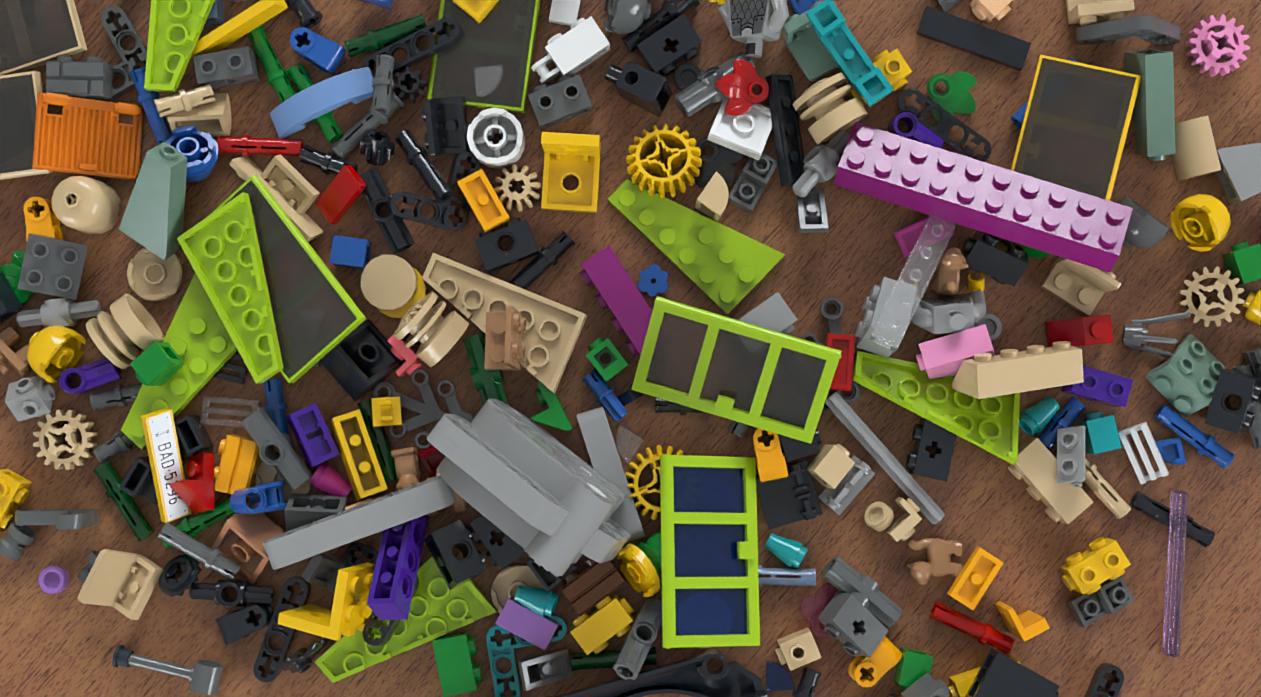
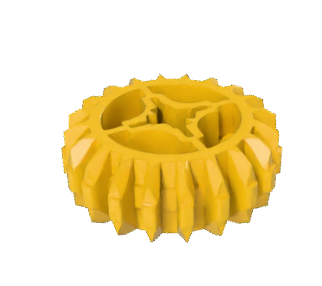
(660, 138)
(639, 492)

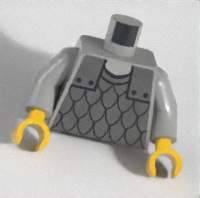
(754, 21)
(954, 312)

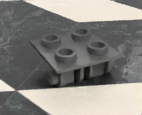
(52, 266)

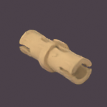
(184, 100)

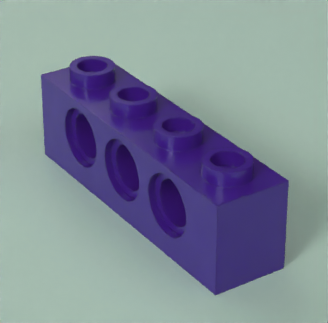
(397, 569)

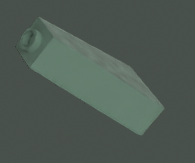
(1154, 103)
(158, 202)

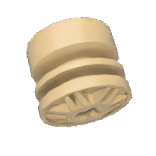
(829, 108)
(124, 331)
(433, 331)

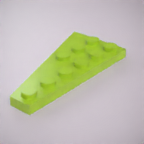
(172, 39)
(708, 253)
(231, 269)
(203, 346)
(985, 422)
(431, 615)

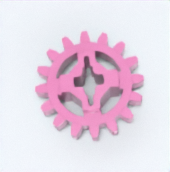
(1223, 45)

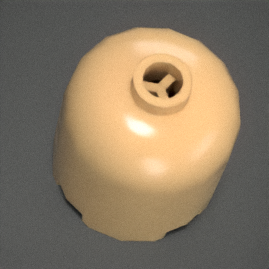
(93, 209)

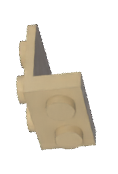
(1091, 11)
(121, 582)

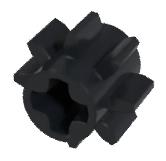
(403, 81)
(377, 148)

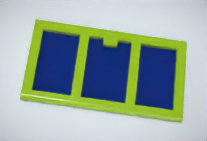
(709, 551)

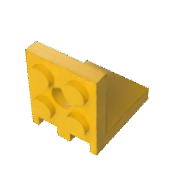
(570, 156)
(348, 608)

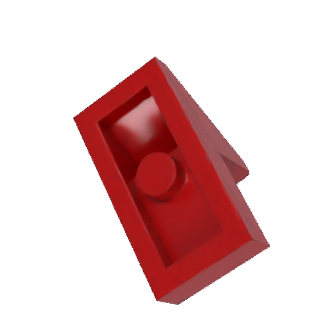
(199, 489)

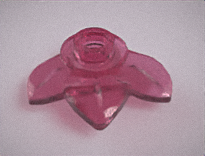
(813, 607)

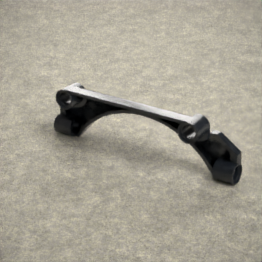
(683, 677)

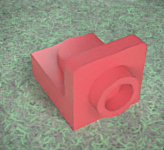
(409, 354)

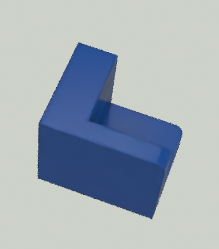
(350, 252)

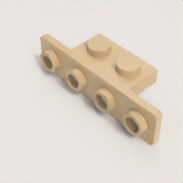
(288, 189)

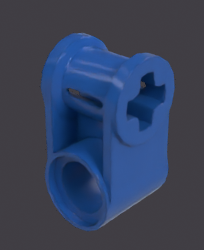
(320, 52)
(263, 498)

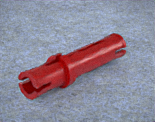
(247, 145)
(982, 632)

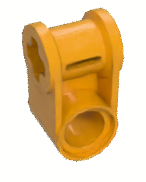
(41, 224)
(769, 459)
(881, 661)

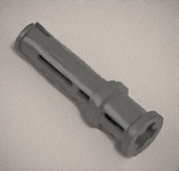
(364, 126)

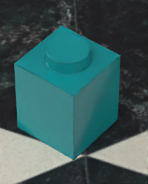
(1100, 433)

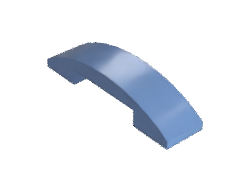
(320, 99)

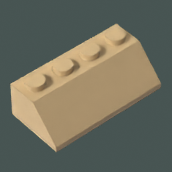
(1020, 371)

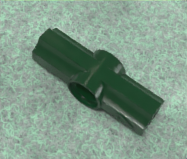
(486, 382)

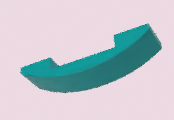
(848, 53)

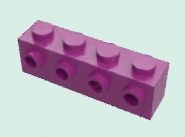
(620, 295)

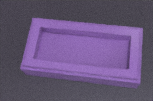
(526, 624)

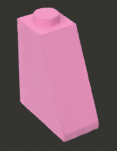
(945, 354)

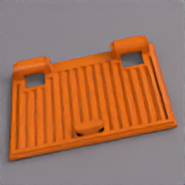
(87, 137)

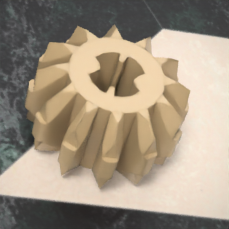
(519, 178)

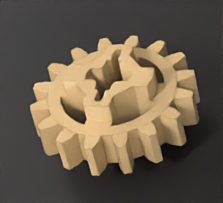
(1219, 285)
(52, 441)

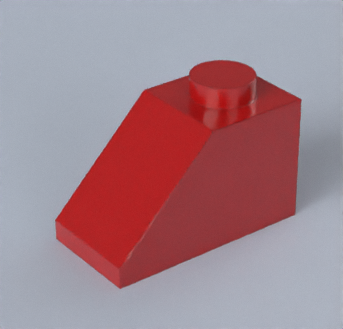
(1081, 331)

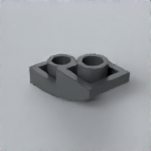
(752, 182)
(1107, 600)

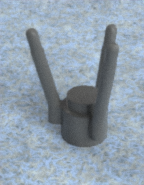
(1135, 335)

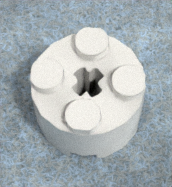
(484, 128)

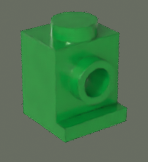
(610, 369)

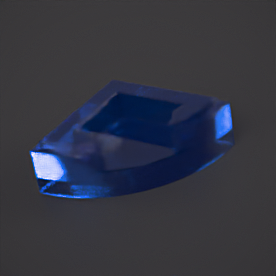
(778, 677)

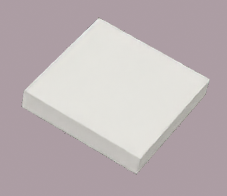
(743, 132)

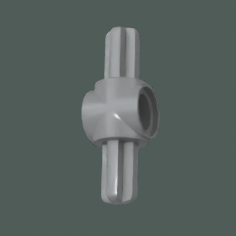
(821, 163)
(59, 312)

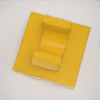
(386, 411)

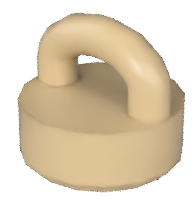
(878, 516)

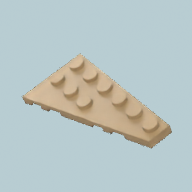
(550, 326)

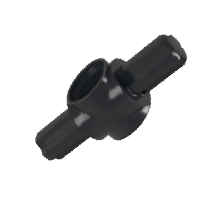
(218, 592)

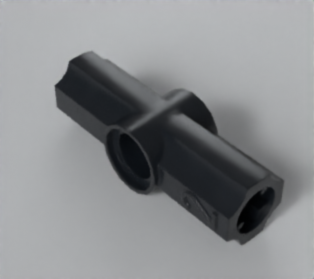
(393, 228)

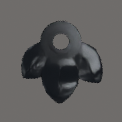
(720, 162)
(302, 659)

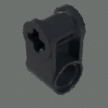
(243, 623)

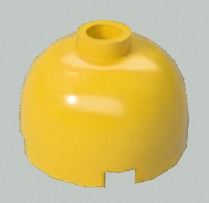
(1200, 221)
(54, 351)

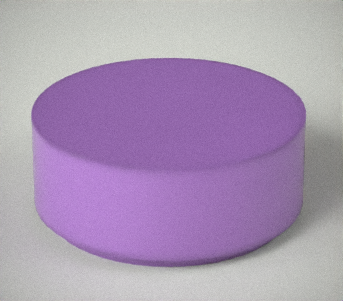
(54, 579)

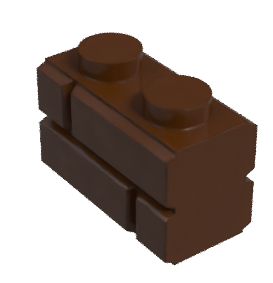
(591, 584)

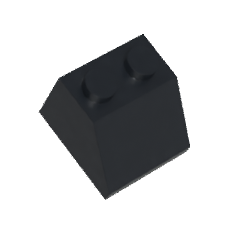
(361, 360)

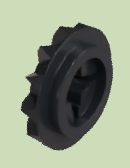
(173, 570)

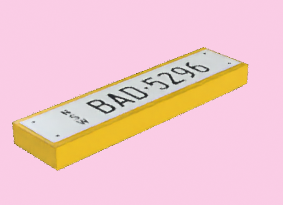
(165, 462)

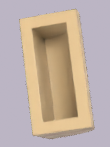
(209, 117)
(1195, 149)
(713, 198)

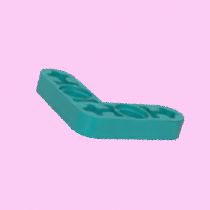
(507, 650)

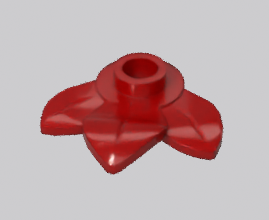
(739, 88)

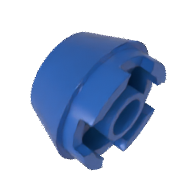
(198, 148)

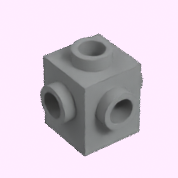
(29, 398)

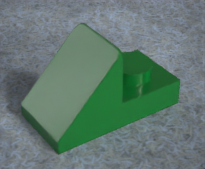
(555, 414)

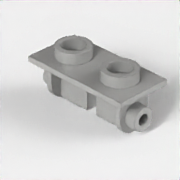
(1071, 455)
(848, 488)

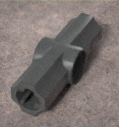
(704, 90)
(266, 436)
(863, 589)
(634, 649)

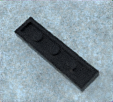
(973, 38)
(785, 128)

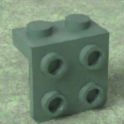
(807, 46)
(1188, 376)

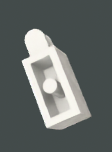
(572, 50)

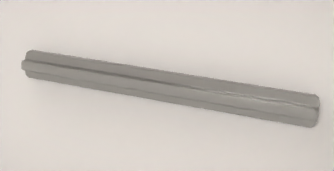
(884, 458)

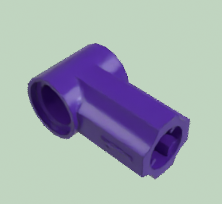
(915, 130)
(92, 376)

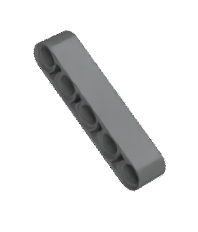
(608, 464)

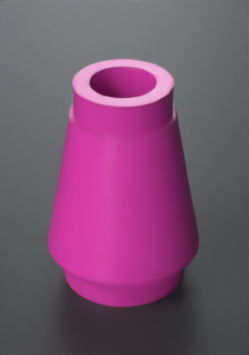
(330, 481)

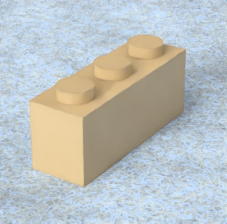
(1039, 471)

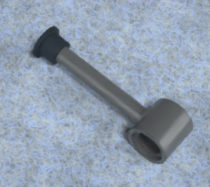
(203, 677)

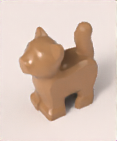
(948, 272)
(407, 467)
(938, 559)

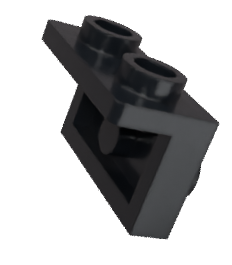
(445, 125)

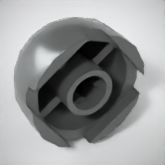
(625, 15)
(1143, 228)

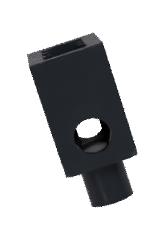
(641, 87)

